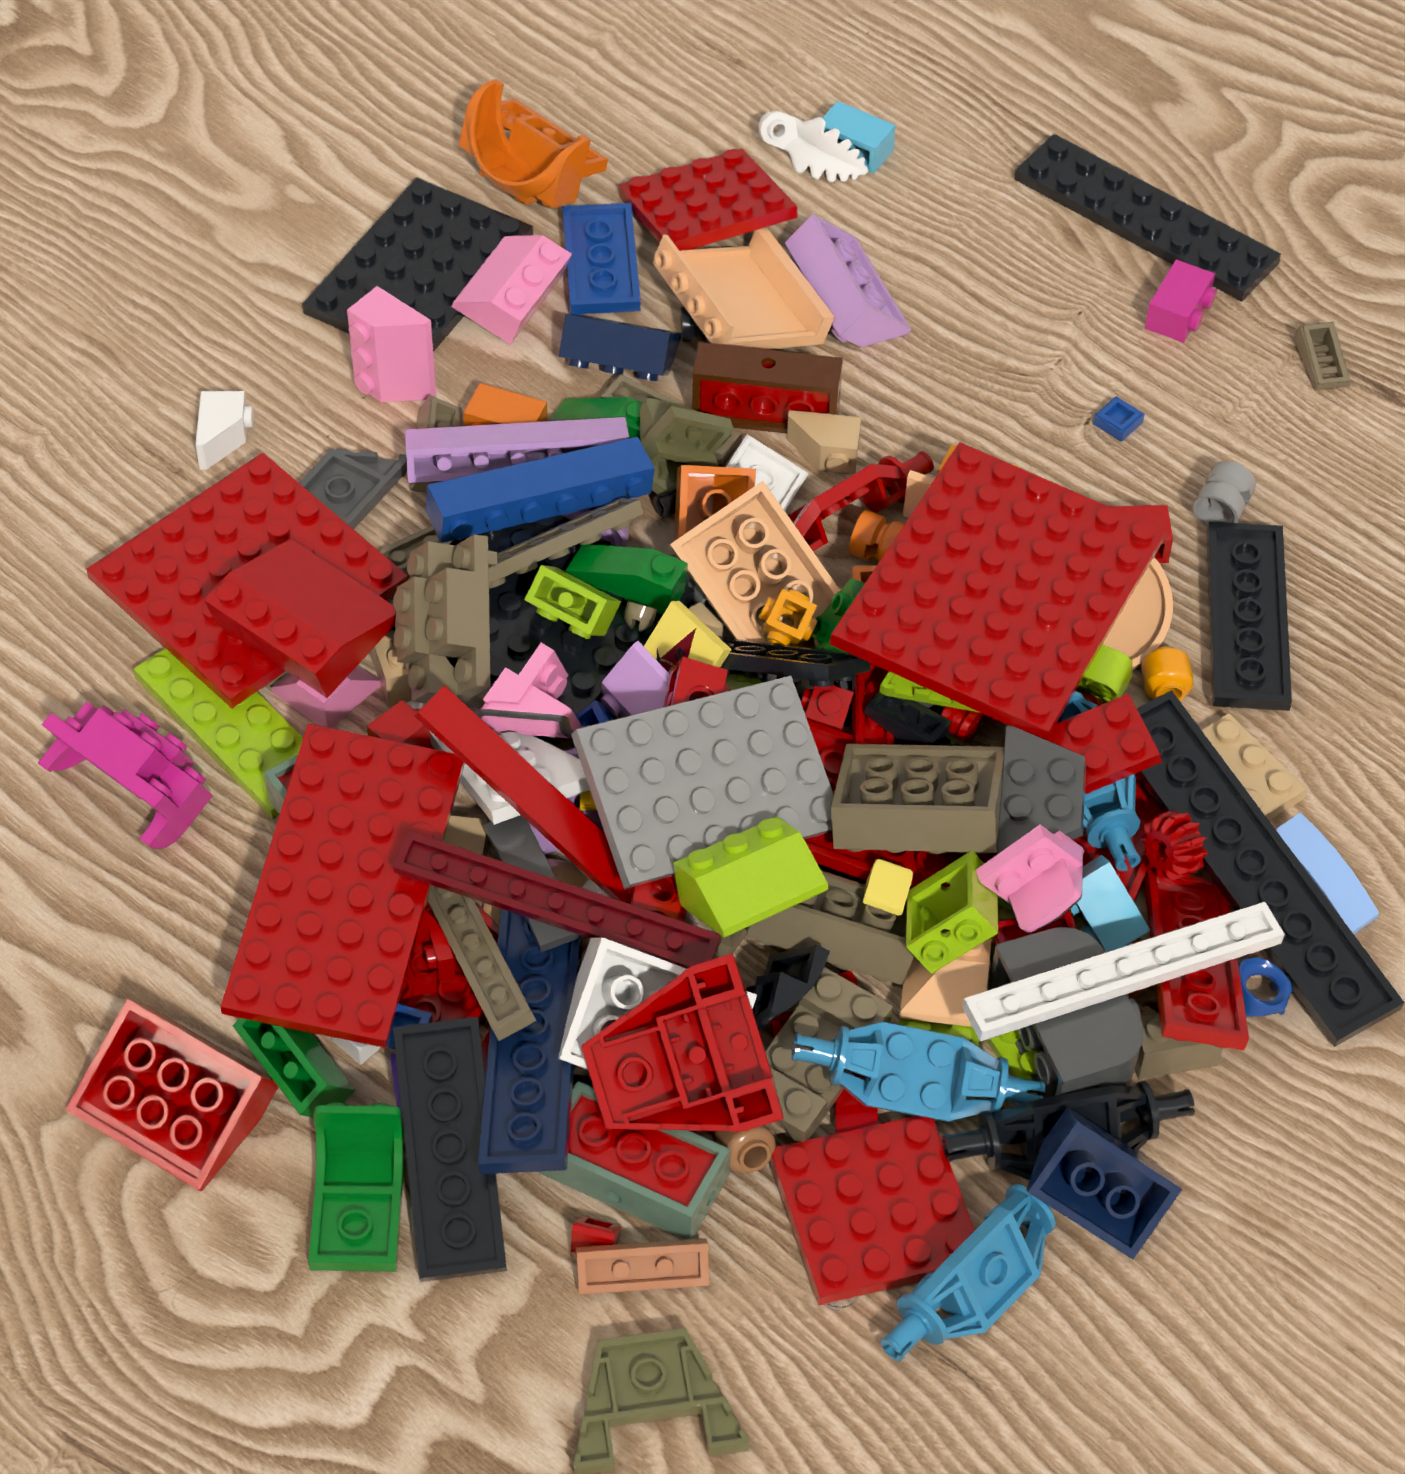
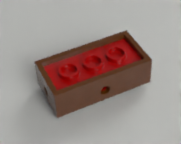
(762, 385)

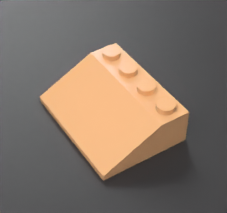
(751, 555)

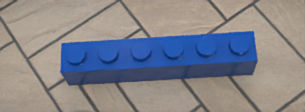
(539, 489)

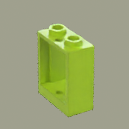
(963, 908)

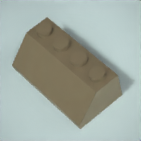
(840, 922)

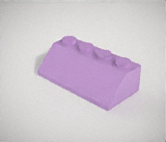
(846, 283)
(635, 683)

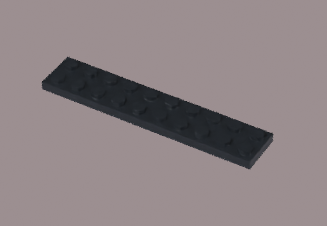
(1255, 866)

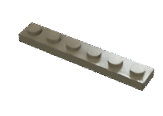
(556, 542)
(481, 962)

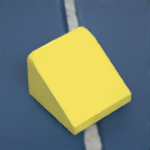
(887, 886)

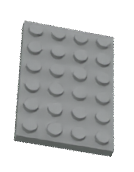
(702, 773)

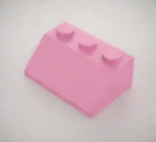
(512, 284)
(391, 349)

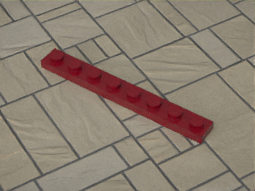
(553, 901)

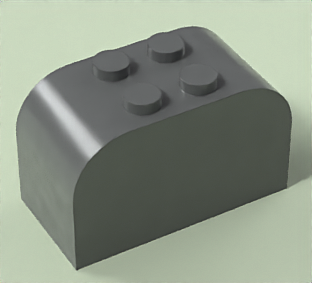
(1082, 1047)

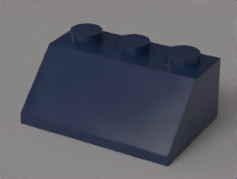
(618, 346)
(1101, 1183)

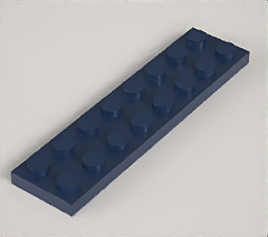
(525, 1082)

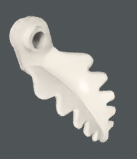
(812, 147)

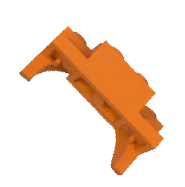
(537, 159)

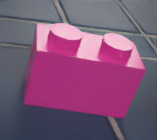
(1181, 301)

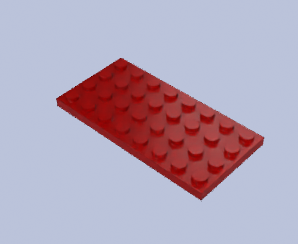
(329, 912)

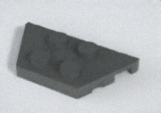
(353, 482)
(1040, 787)

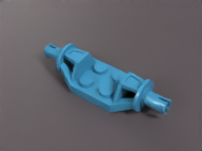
(1103, 819)
(916, 1071)
(978, 1277)

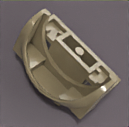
(444, 615)

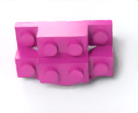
(133, 757)

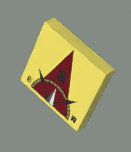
(684, 635)

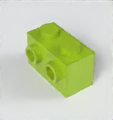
(572, 601)

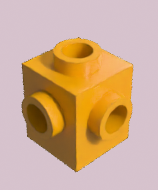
(797, 608)

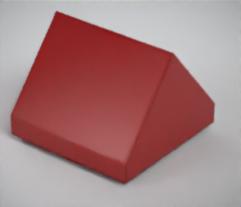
(594, 1232)

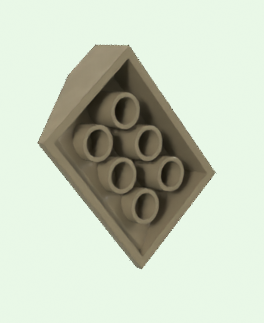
(918, 798)

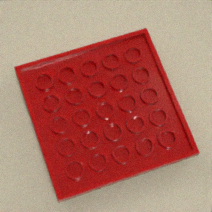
(185, 555)

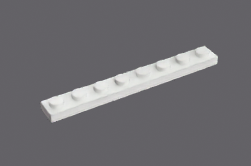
(1122, 971)

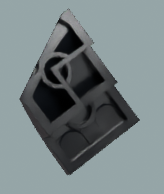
(786, 981)

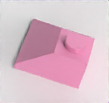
(330, 710)

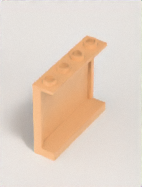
(746, 294)

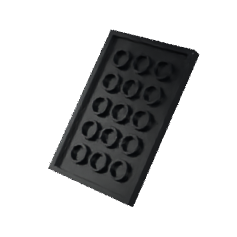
(418, 253)

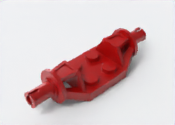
(867, 485)

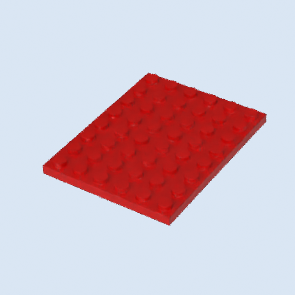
(999, 590)

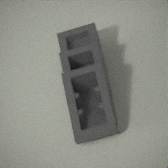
(517, 845)

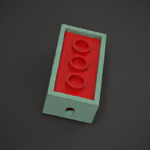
(649, 1174)

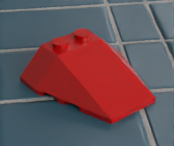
(686, 1058)

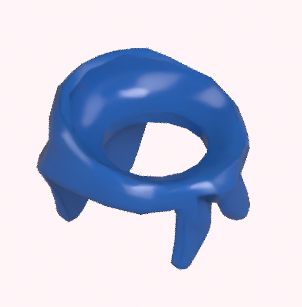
(1259, 966)

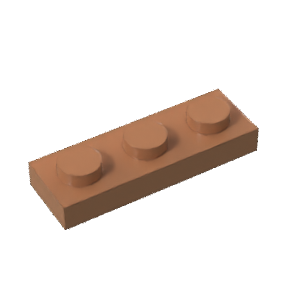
(642, 1266)

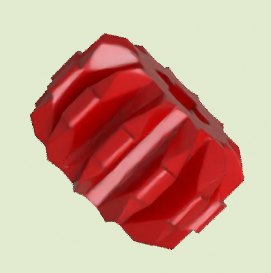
(1173, 845)

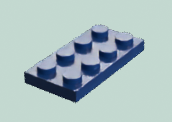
(602, 258)

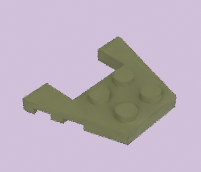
(650, 1381)

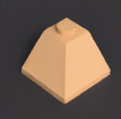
(941, 994)

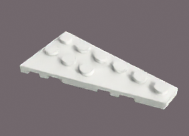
(555, 765)

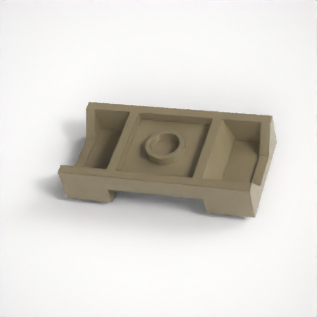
(805, 1086)

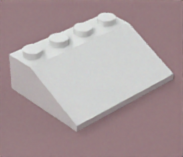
(607, 987)

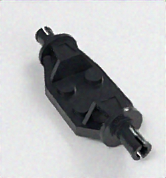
(1033, 1120)

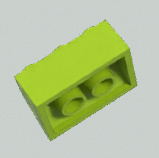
(748, 876)

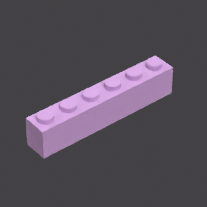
(469, 450)

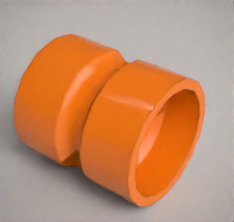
(873, 536)

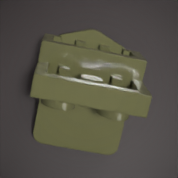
(678, 437)

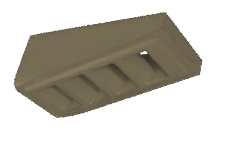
(1327, 334)

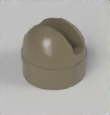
(639, 612)

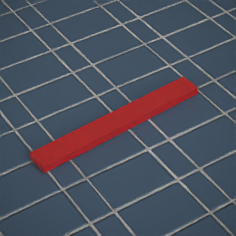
(524, 789)

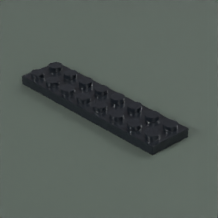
(1146, 215)

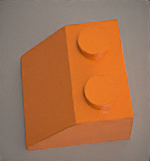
(705, 491)

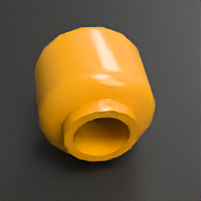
(1166, 671)

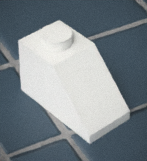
(221, 425)

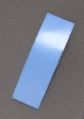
(1329, 872)

